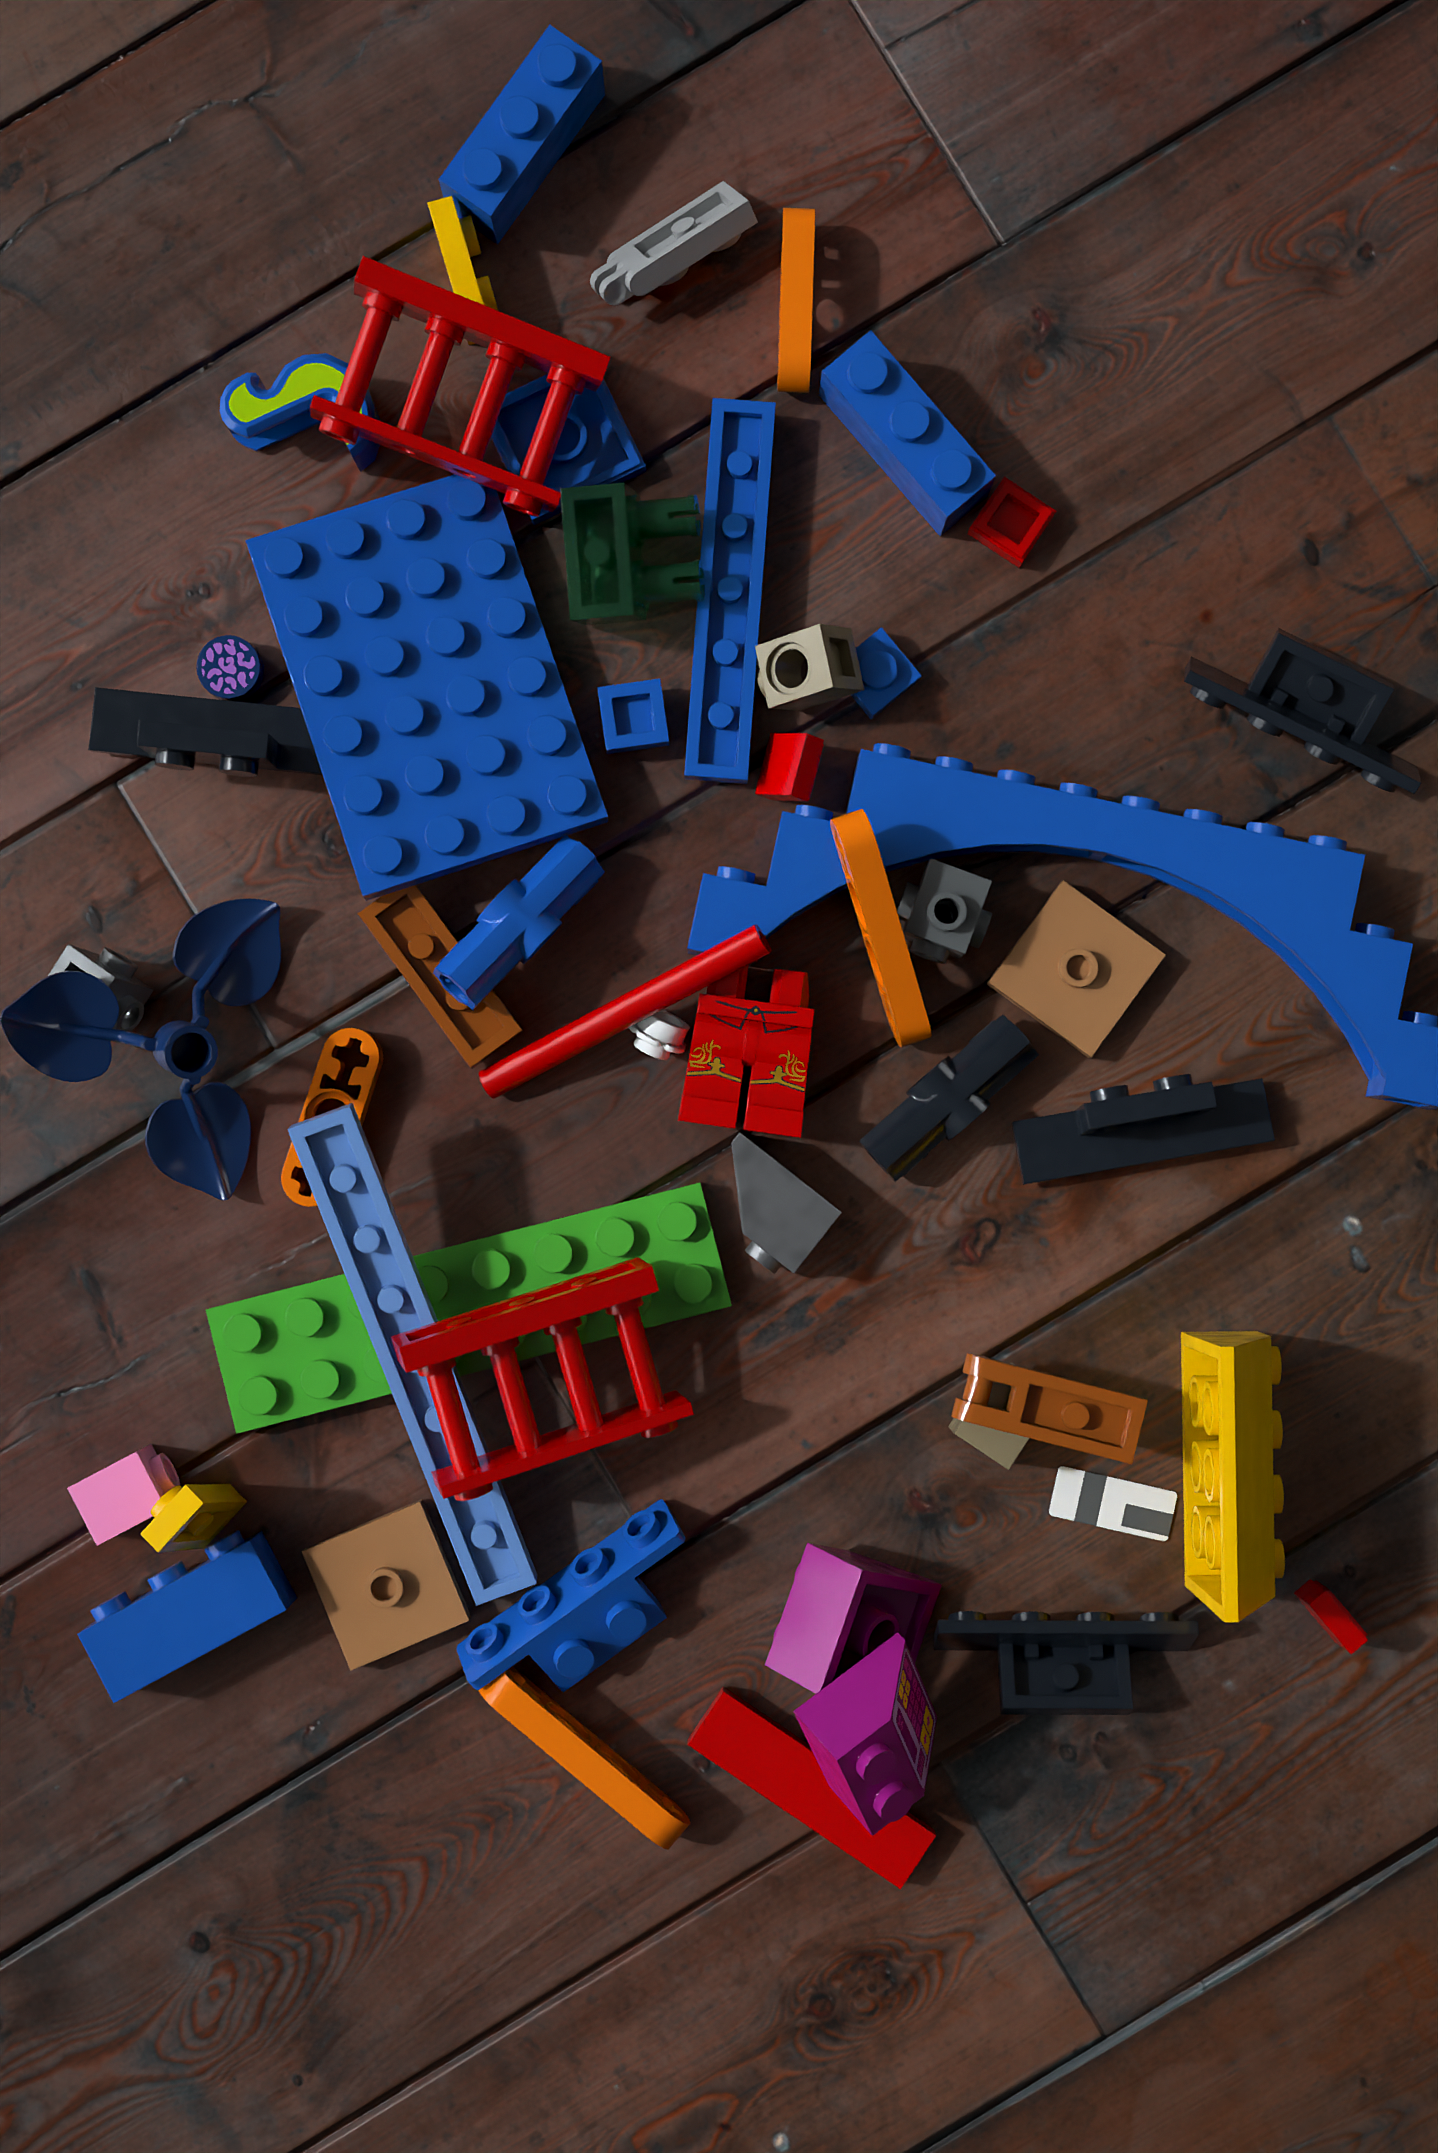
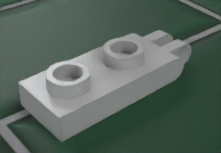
(674, 244)

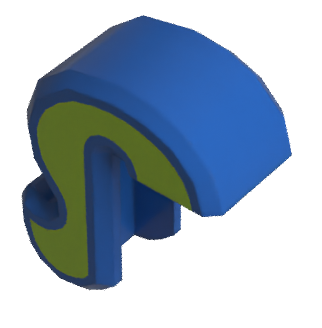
(269, 416)

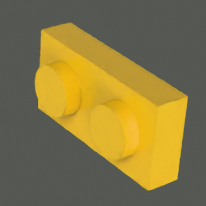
(458, 244)
(191, 1516)

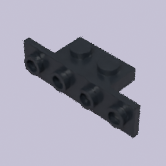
(1315, 699)
(202, 730)
(1142, 1128)
(1064, 1664)

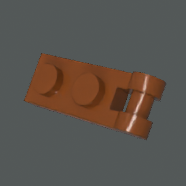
(1052, 1409)

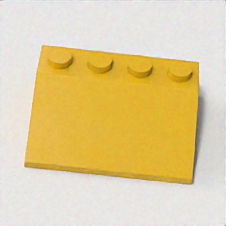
(1230, 1470)

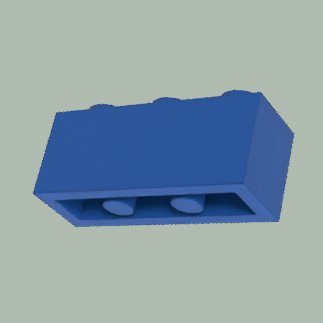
(524, 133)
(905, 433)
(186, 1613)

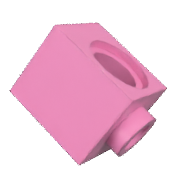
(123, 1492)

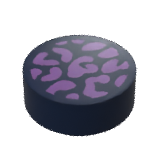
(230, 668)

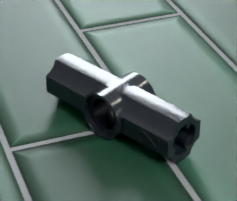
(949, 1097)

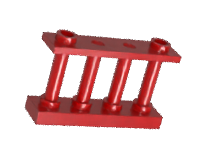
(448, 322)
(496, 1333)

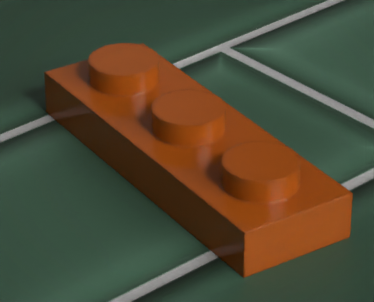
(416, 943)

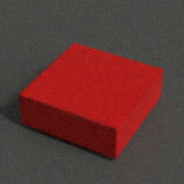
(1011, 522)
(789, 767)
(1332, 1615)

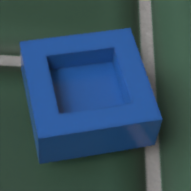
(884, 673)
(633, 716)

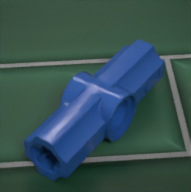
(518, 922)

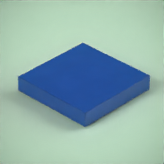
(591, 448)

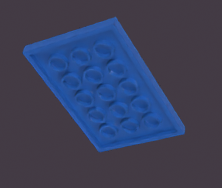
(426, 683)

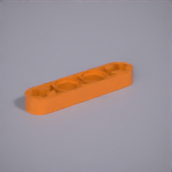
(880, 927)
(586, 1757)

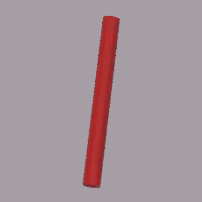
(625, 1011)

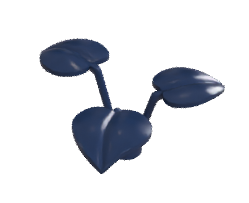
(69, 1019)

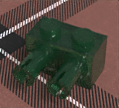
(604, 554)

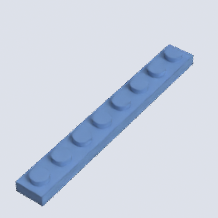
(393, 1302)

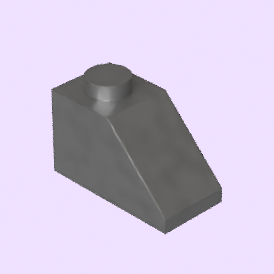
(777, 1209)

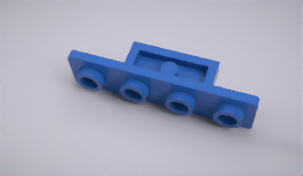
(582, 1610)

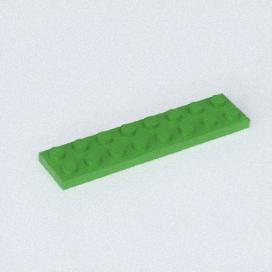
(312, 1351)

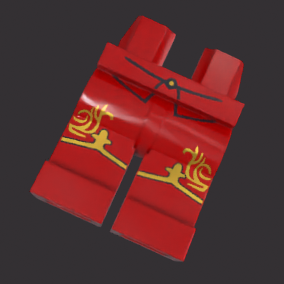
(753, 1035)

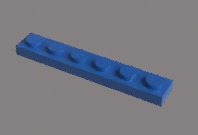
(733, 590)

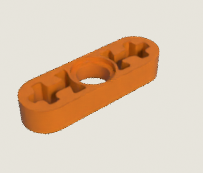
(796, 300)
(331, 1066)

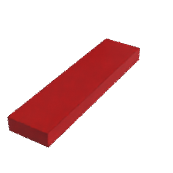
(790, 1777)

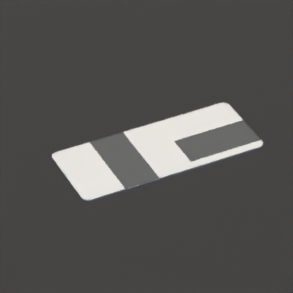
(1113, 1503)

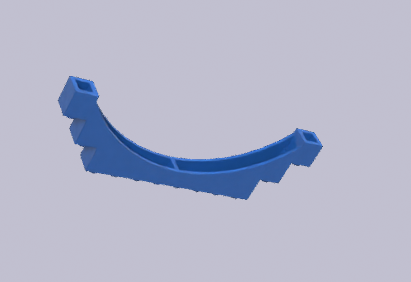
(1277, 888)

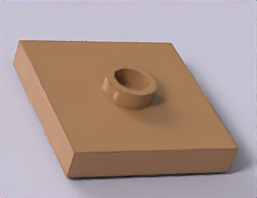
(1076, 969)
(386, 1584)

